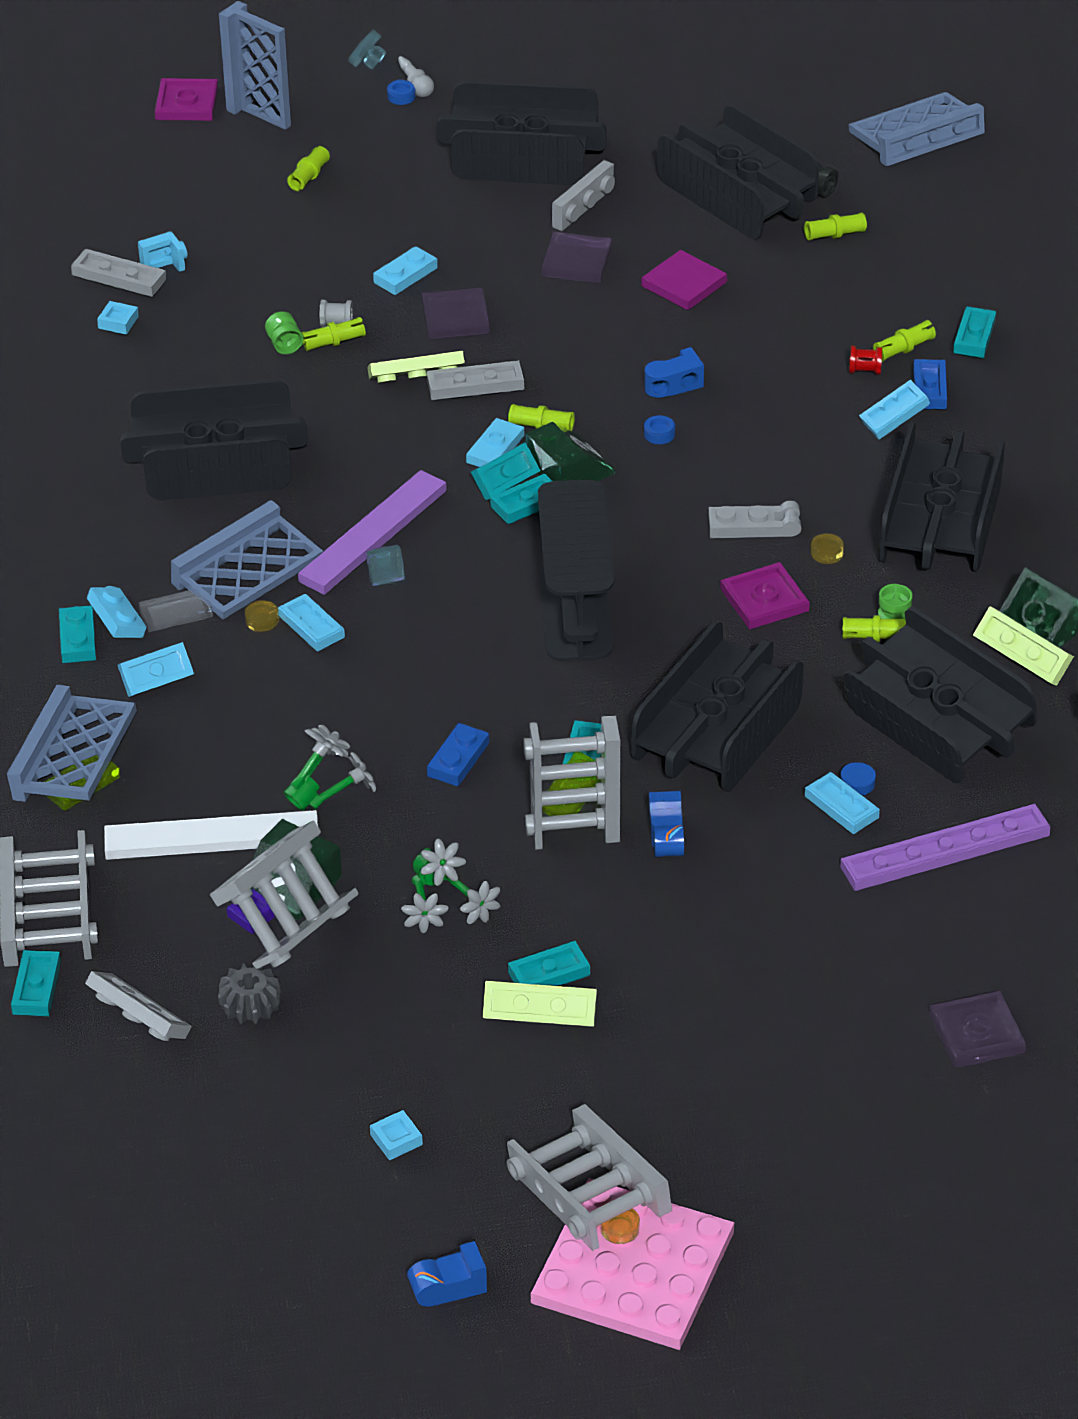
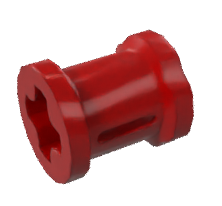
(858, 356)

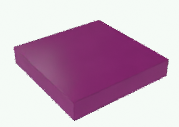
(186, 99)
(684, 279)
(764, 595)

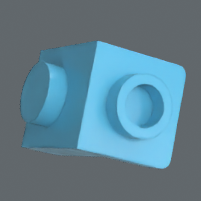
(162, 251)

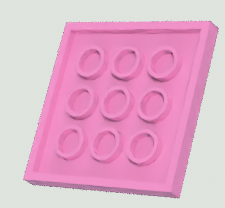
(642, 1285)

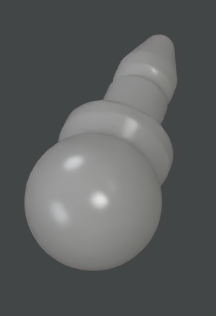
(423, 84)

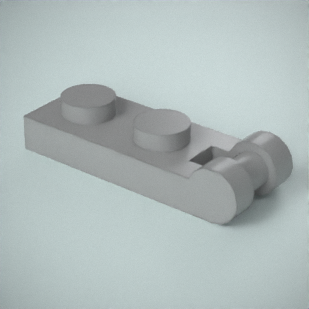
(755, 521)

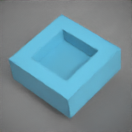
(117, 317)
(396, 1135)

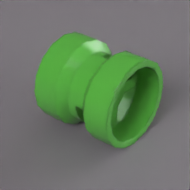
(284, 332)
(890, 604)

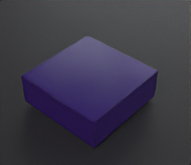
(235, 913)

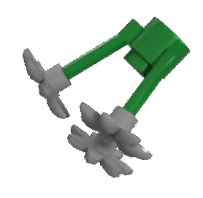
(304, 789)
(431, 870)

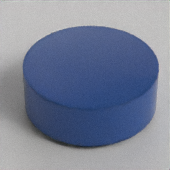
(401, 92)
(659, 429)
(859, 777)

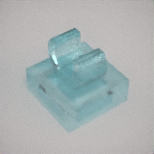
(368, 51)
(385, 565)

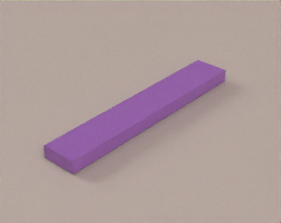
(372, 532)
(945, 847)

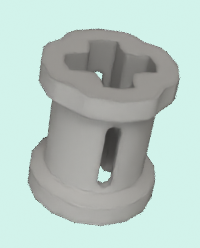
(335, 312)

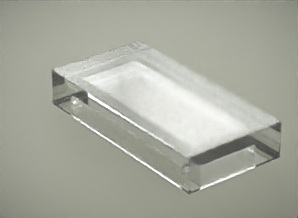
(174, 610)

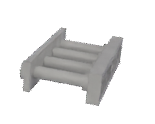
(605, 793)
(258, 875)
(15, 887)
(606, 1150)

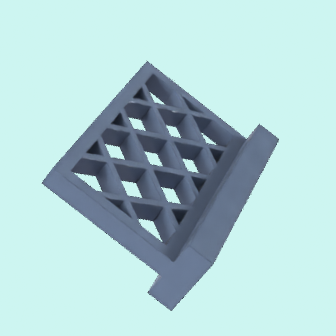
(239, 65)
(918, 129)
(229, 546)
(47, 740)

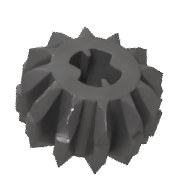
(249, 994)

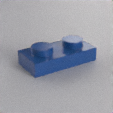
(931, 380)
(458, 754)

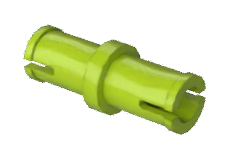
(308, 168)
(835, 226)
(333, 334)
(905, 340)
(540, 416)
(871, 627)

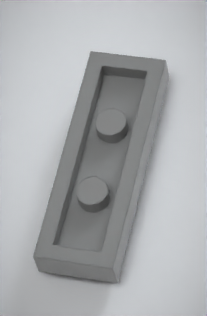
(583, 195)
(118, 272)
(475, 380)
(137, 1006)

